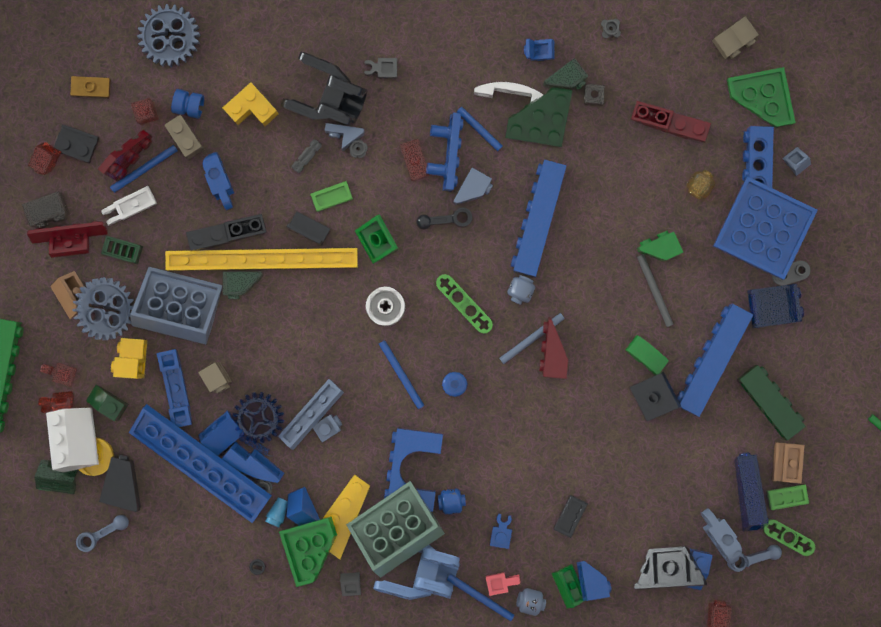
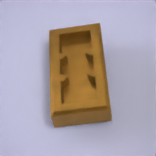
(90, 87)

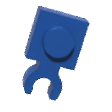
(501, 535)

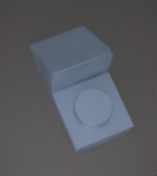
(349, 134)

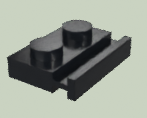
(76, 143)

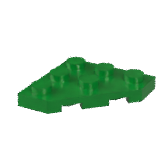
(764, 95)
(308, 548)

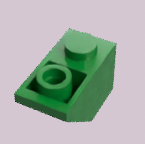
(662, 248)

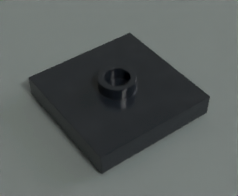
(655, 396)

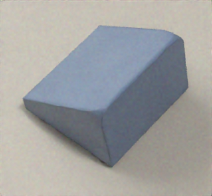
(797, 161)

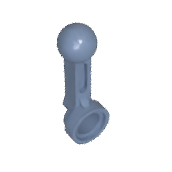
(120, 522)
(773, 552)

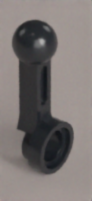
(425, 221)

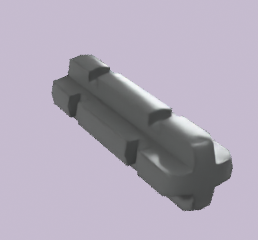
(306, 156)

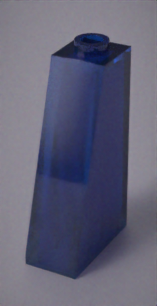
(750, 493)

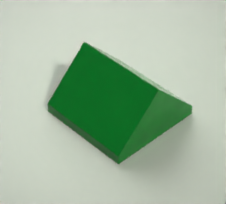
(376, 239)

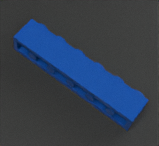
(539, 218)
(714, 360)

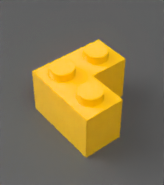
(248, 102)
(131, 359)

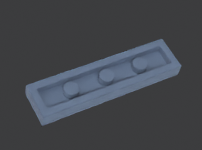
(310, 414)

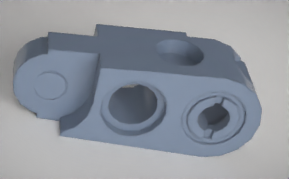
(722, 537)

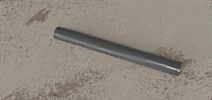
(655, 290)

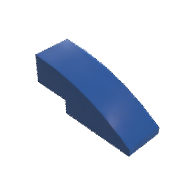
(252, 464)

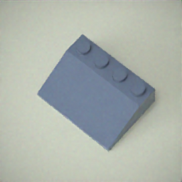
(176, 305)

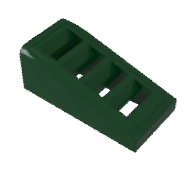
(136, 253)

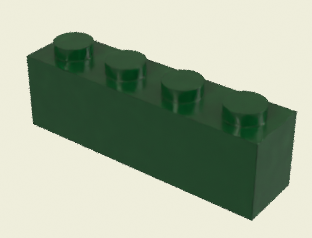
(771, 402)

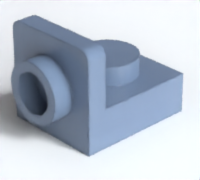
(327, 427)

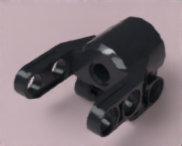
(340, 99)

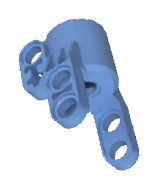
(430, 577)

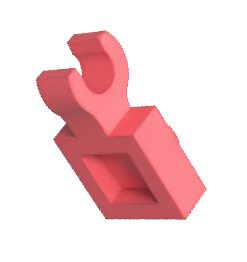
(499, 583)

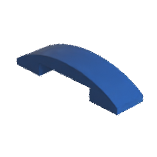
(175, 388)

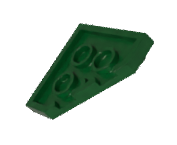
(542, 119)

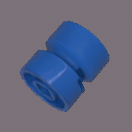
(186, 103)

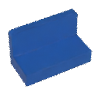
(220, 434)

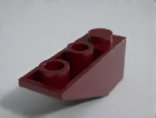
(555, 358)

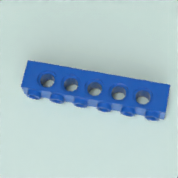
(764, 137)

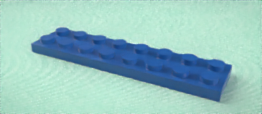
(199, 463)

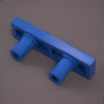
(451, 133)

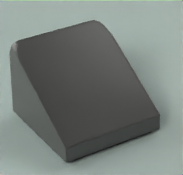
(350, 584)

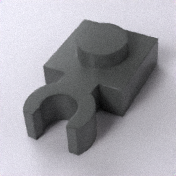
(385, 68)

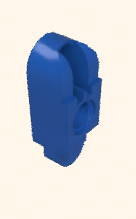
(218, 179)

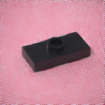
(570, 516)

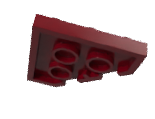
(118, 161)

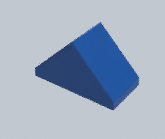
(300, 507)

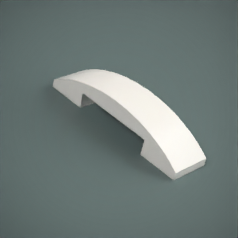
(487, 90)

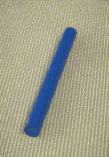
(144, 168)
(401, 374)
(480, 597)

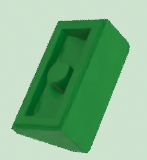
(568, 586)

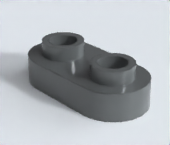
(793, 274)

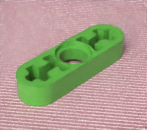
(803, 539)

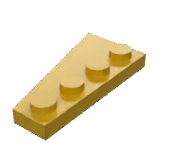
(345, 510)

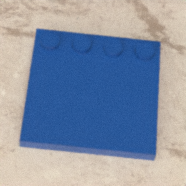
(765, 228)

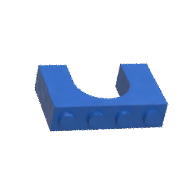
(406, 442)

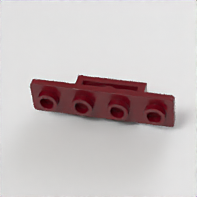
(68, 239)

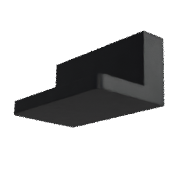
(308, 228)

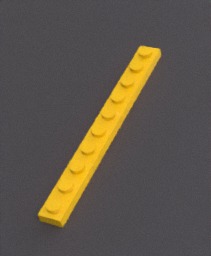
(262, 259)

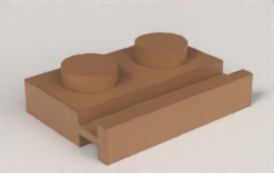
(788, 462)

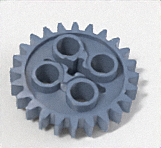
(168, 52)
(107, 291)

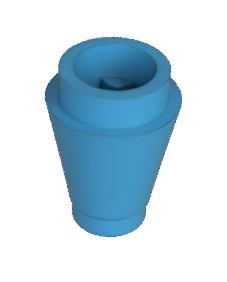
(277, 512)

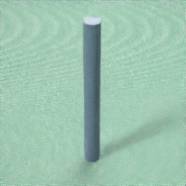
(529, 340)

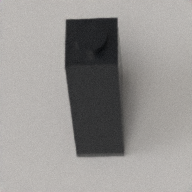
(121, 484)

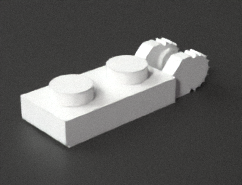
(130, 205)

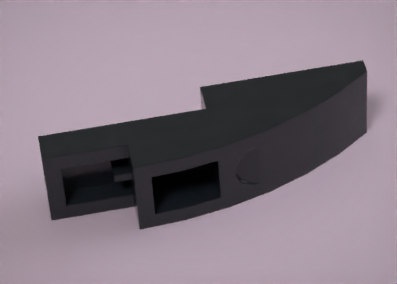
(226, 233)

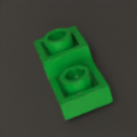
(647, 355)

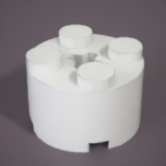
(377, 313)

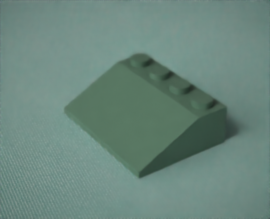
(395, 529)

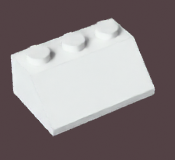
(72, 439)

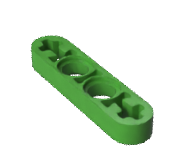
(461, 306)

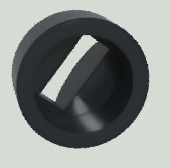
(257, 562)

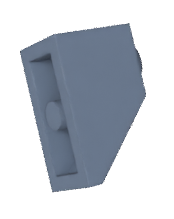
(473, 187)

